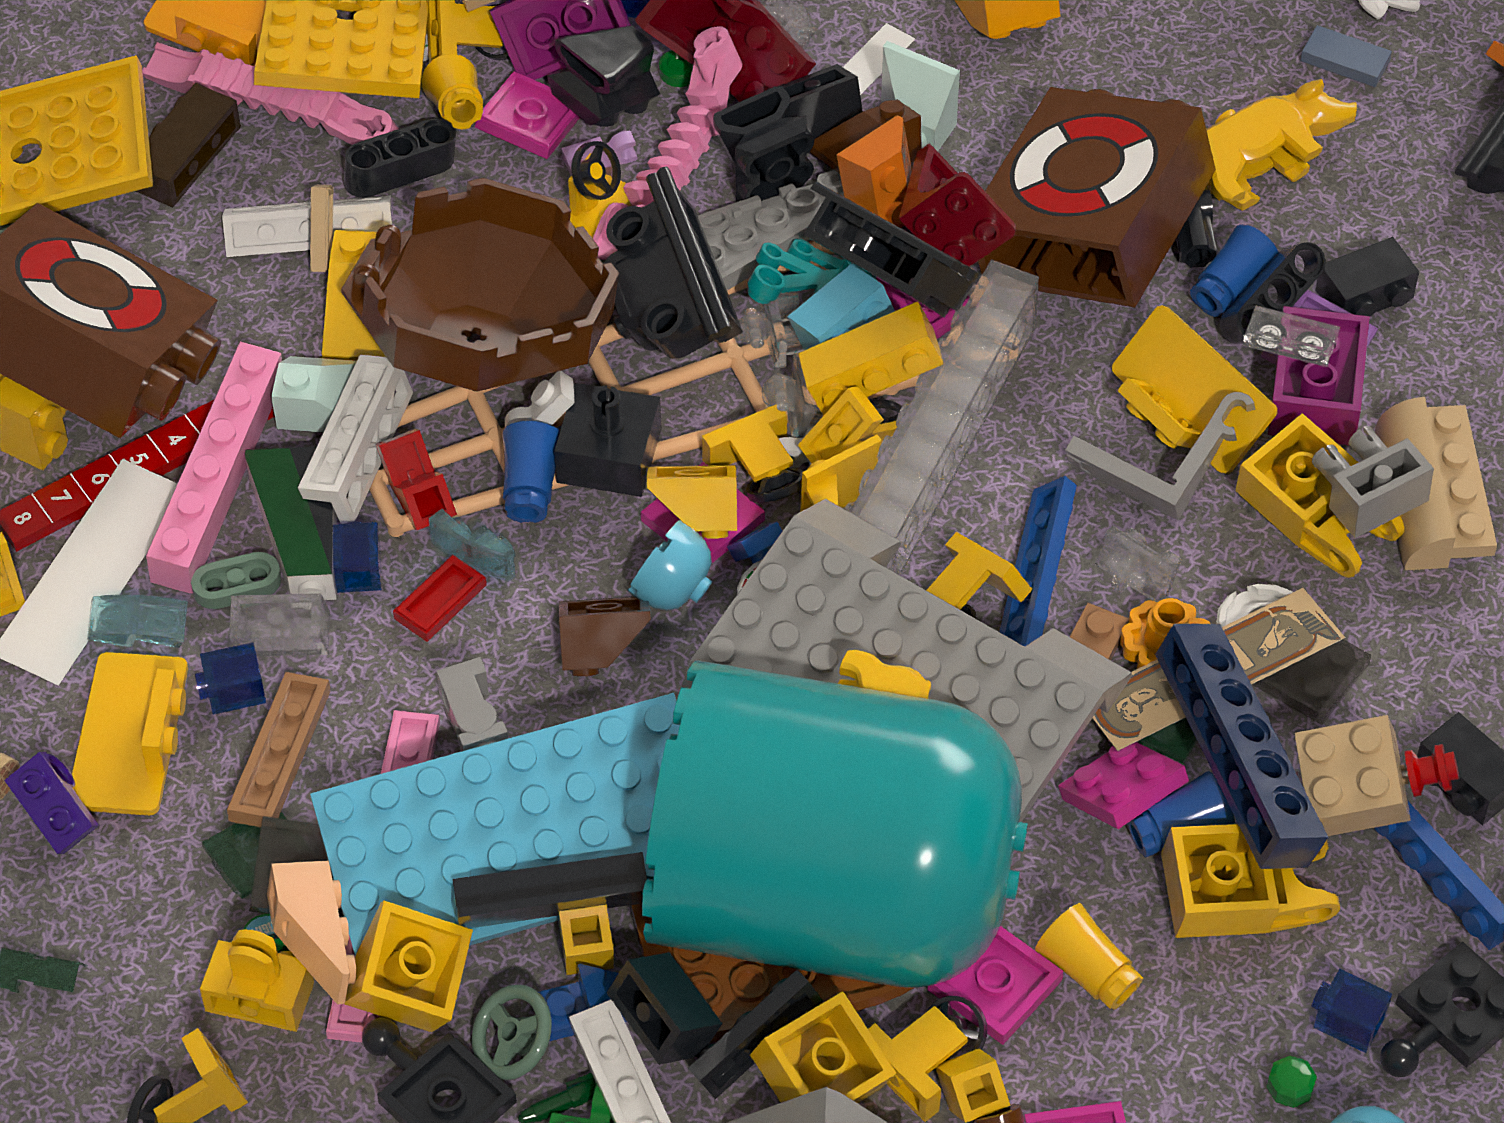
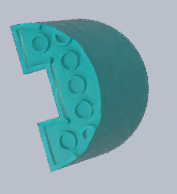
(831, 829)

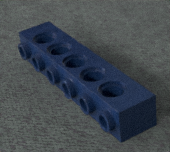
(1241, 746)

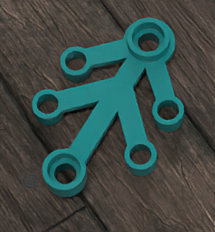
(768, 283)

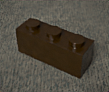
(189, 141)

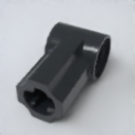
(1196, 238)

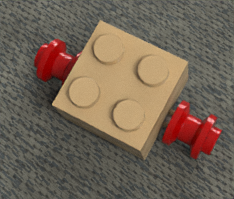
(1358, 777)

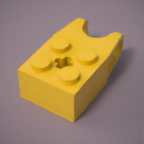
(1297, 496)
(1223, 891)

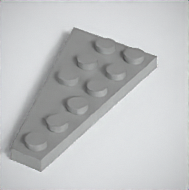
(743, 227)

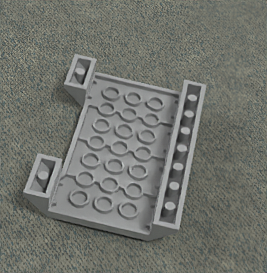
(831, 593)

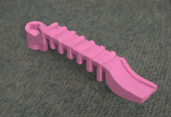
(235, 79)
(708, 92)

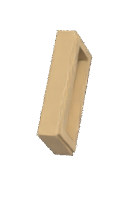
(321, 227)

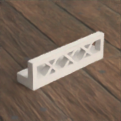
(289, 225)
(347, 450)
(617, 1065)

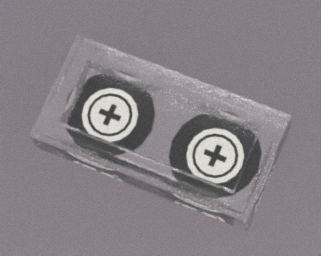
(1291, 336)

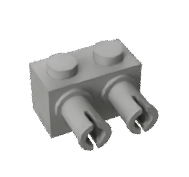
(1379, 486)

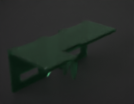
(51, 973)

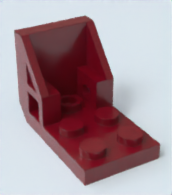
(764, 46)

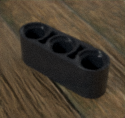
(399, 157)
(1286, 279)

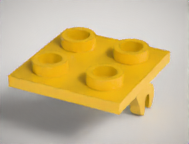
(840, 475)

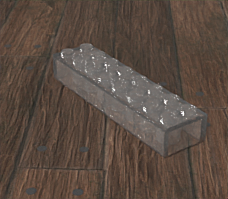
(948, 408)

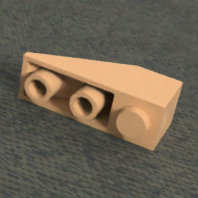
(307, 921)

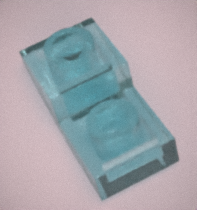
(480, 550)
(137, 617)

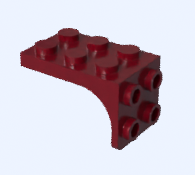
(952, 210)

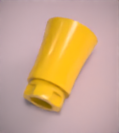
(453, 87)
(1089, 957)

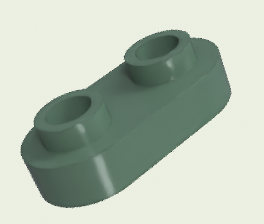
(235, 578)

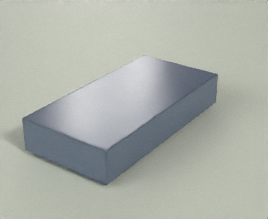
(1346, 56)

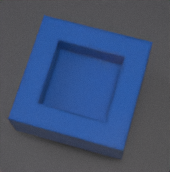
(756, 543)

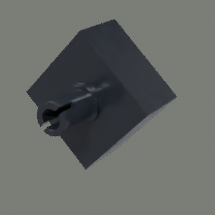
(608, 440)

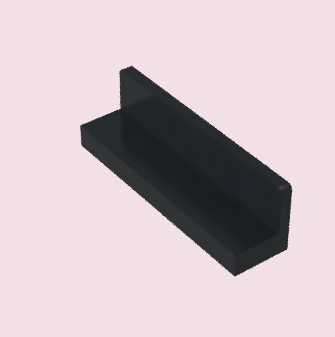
(549, 889)

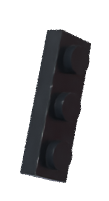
(730, 1057)

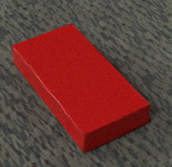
(439, 598)

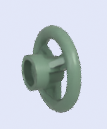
(517, 1036)

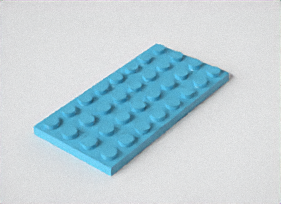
(495, 809)

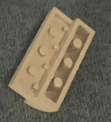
(1457, 514)

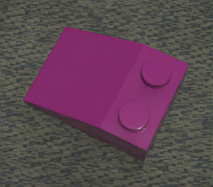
(534, 25)
(1324, 394)

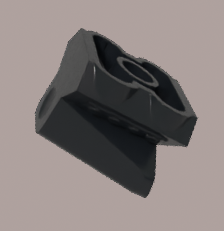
(604, 74)
(765, 144)

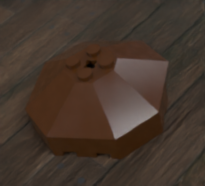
(488, 267)

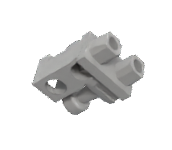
(463, 702)

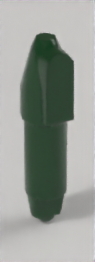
(575, 1094)

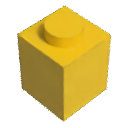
(586, 938)
(972, 1085)

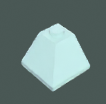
(924, 87)
(308, 391)

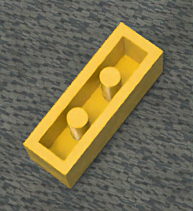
(871, 356)

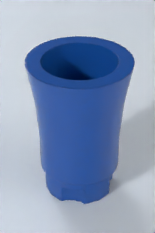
(1232, 269)
(528, 469)
(1192, 805)

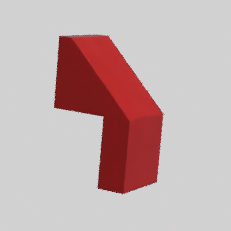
(413, 478)

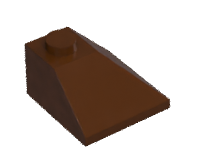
(854, 129)
(598, 631)

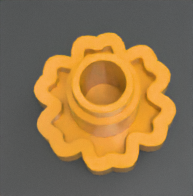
(1150, 625)

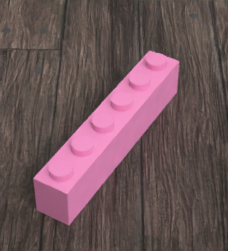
(214, 468)

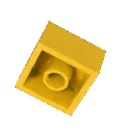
(821, 1051)

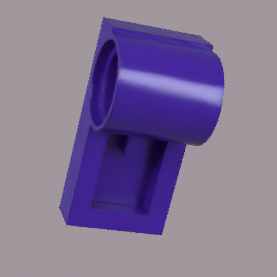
(48, 796)

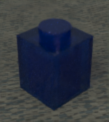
(357, 557)
(231, 678)
(1351, 1009)

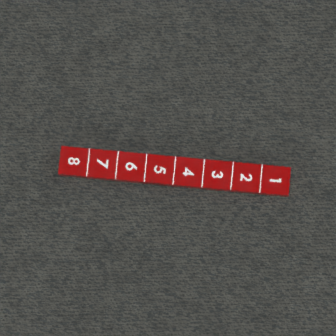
(74, 494)

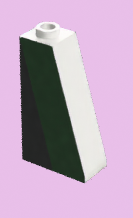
(296, 526)

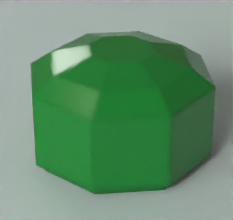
(1291, 1081)

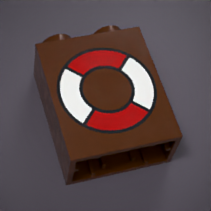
(1100, 191)
(97, 323)

